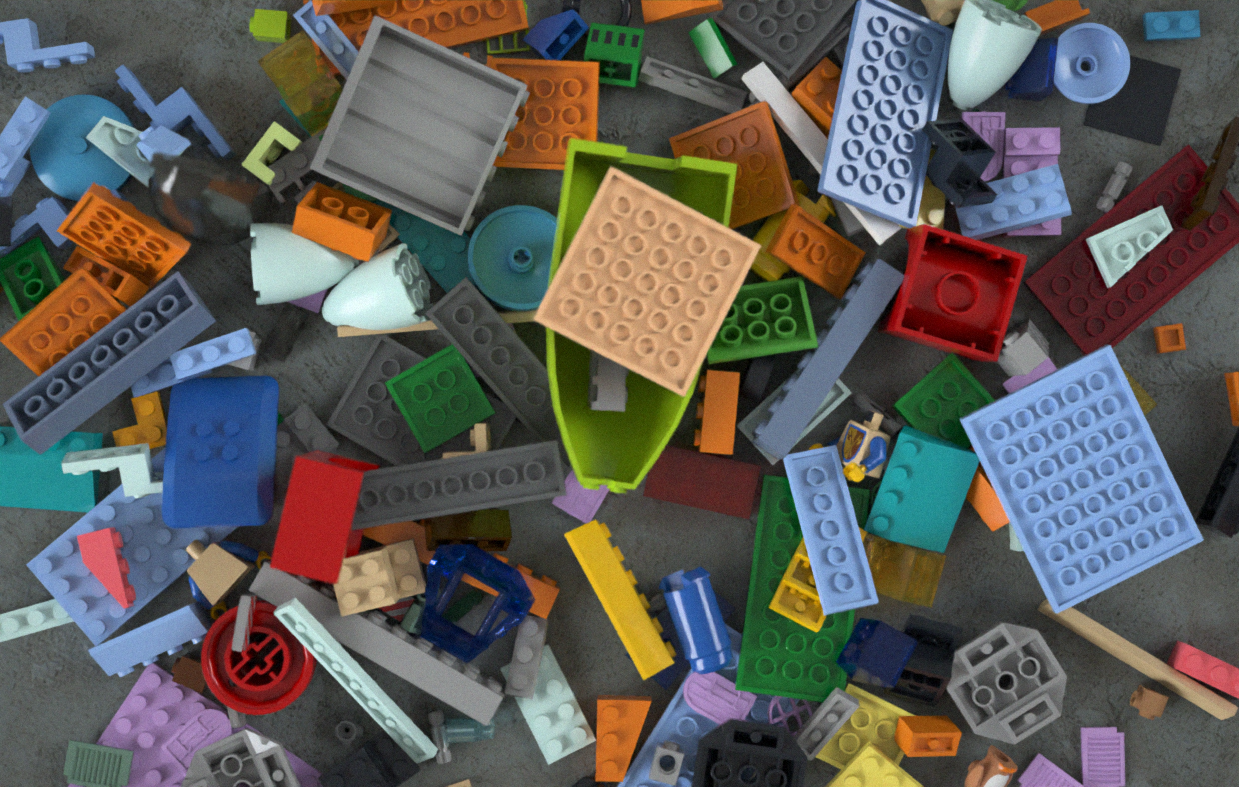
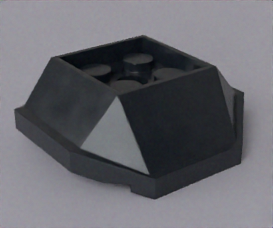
(748, 744)

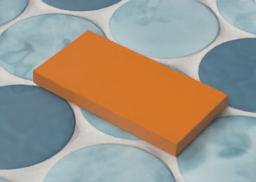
(815, 251)

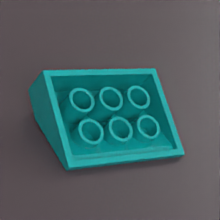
(39, 480)
(922, 491)

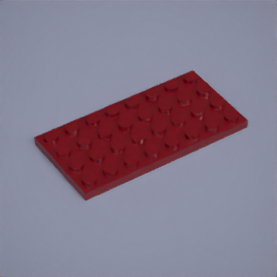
(1097, 315)

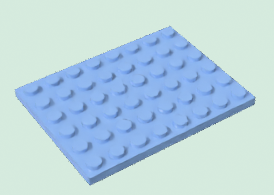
(1081, 478)

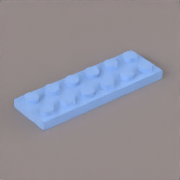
(830, 530)

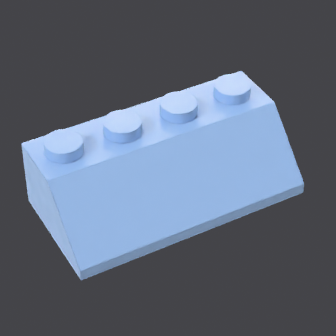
(153, 639)

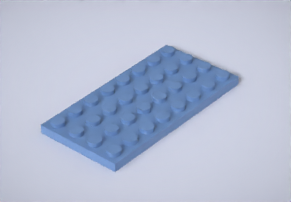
(883, 101)

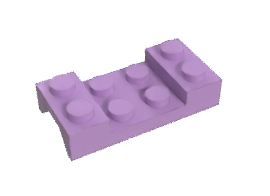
(1027, 151)

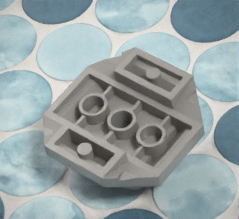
(1028, 700)
(241, 758)

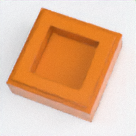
(1169, 338)

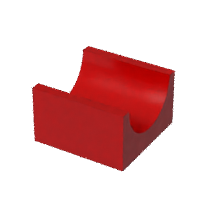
(955, 294)
(320, 516)

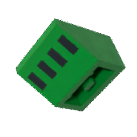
(618, 52)

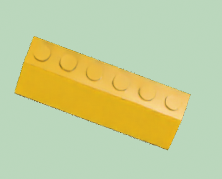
(620, 598)

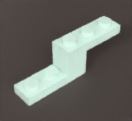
(133, 462)

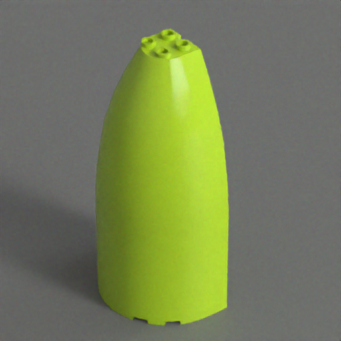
(607, 444)

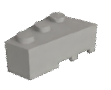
(1023, 350)
(606, 384)

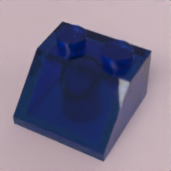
(1036, 75)
(876, 653)

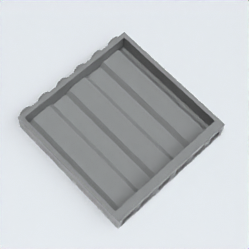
(419, 126)

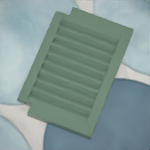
(97, 765)

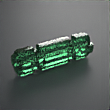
(463, 606)

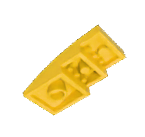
(797, 592)

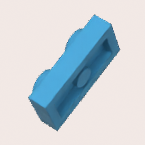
(1171, 25)

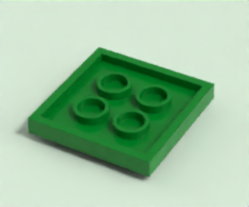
(440, 398)
(943, 399)

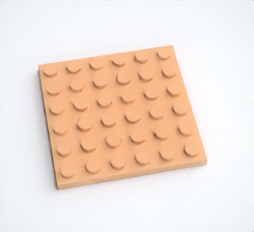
(647, 281)

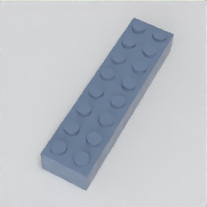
(826, 362)
(108, 363)

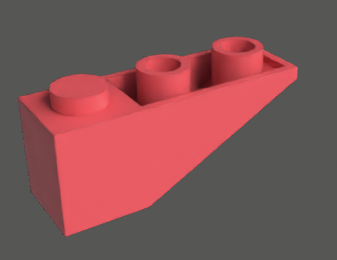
(104, 559)

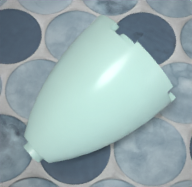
(986, 50)
(291, 265)
(381, 293)

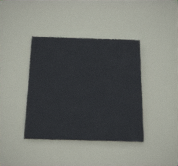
(1140, 105)

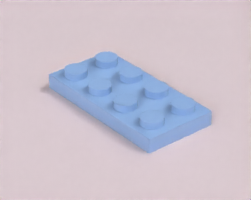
(1020, 203)

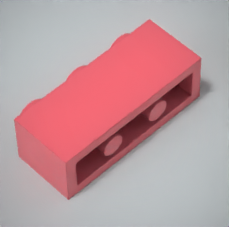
(1205, 668)

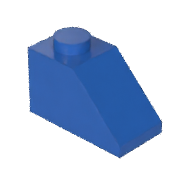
(556, 35)

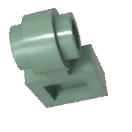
(413, 616)

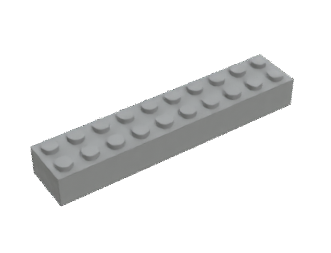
(387, 644)

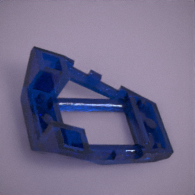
(453, 563)

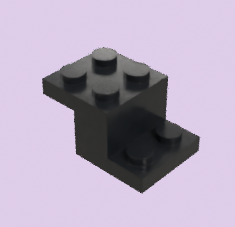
(959, 162)
(930, 663)
(373, 764)

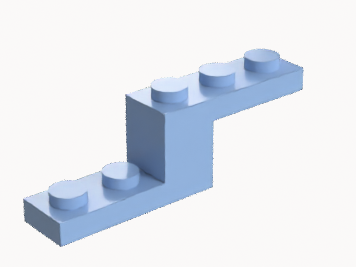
(24, 49)
(15, 142)
(196, 362)

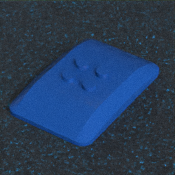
(221, 452)

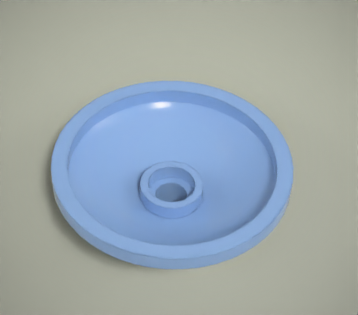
(1106, 61)

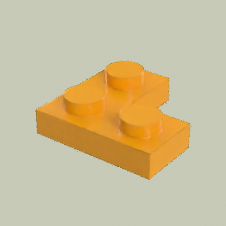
(150, 420)

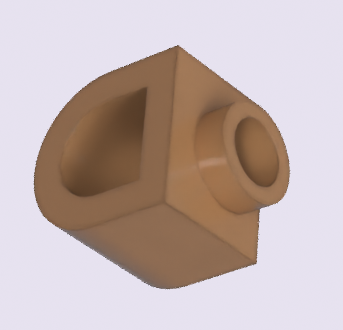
(1148, 702)

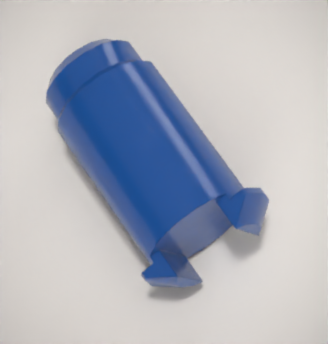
(697, 620)

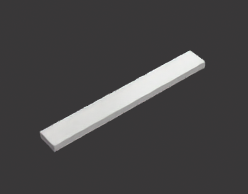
(807, 138)

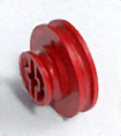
(256, 691)

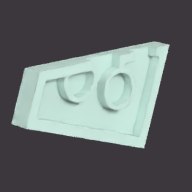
(120, 144)
(1125, 244)

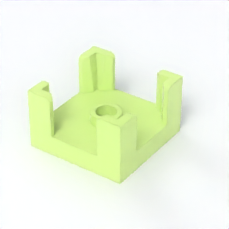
(268, 151)

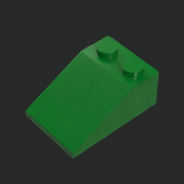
(29, 276)

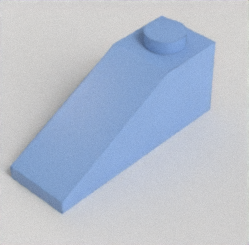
(161, 141)

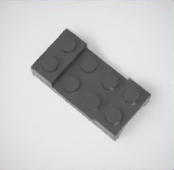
(296, 436)

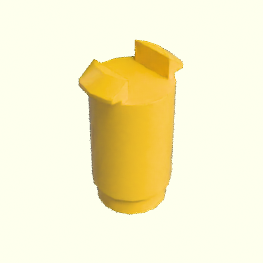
(766, 265)

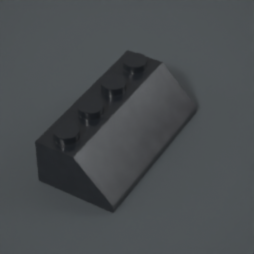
(1221, 504)

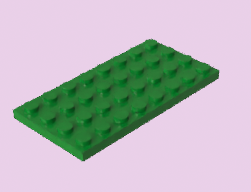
(775, 651)

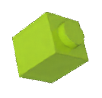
(271, 25)

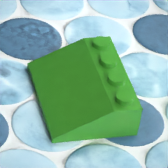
(765, 321)

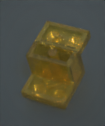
(304, 81)
(903, 570)

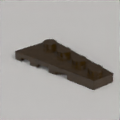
(1214, 177)

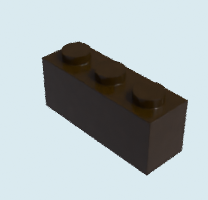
(483, 528)

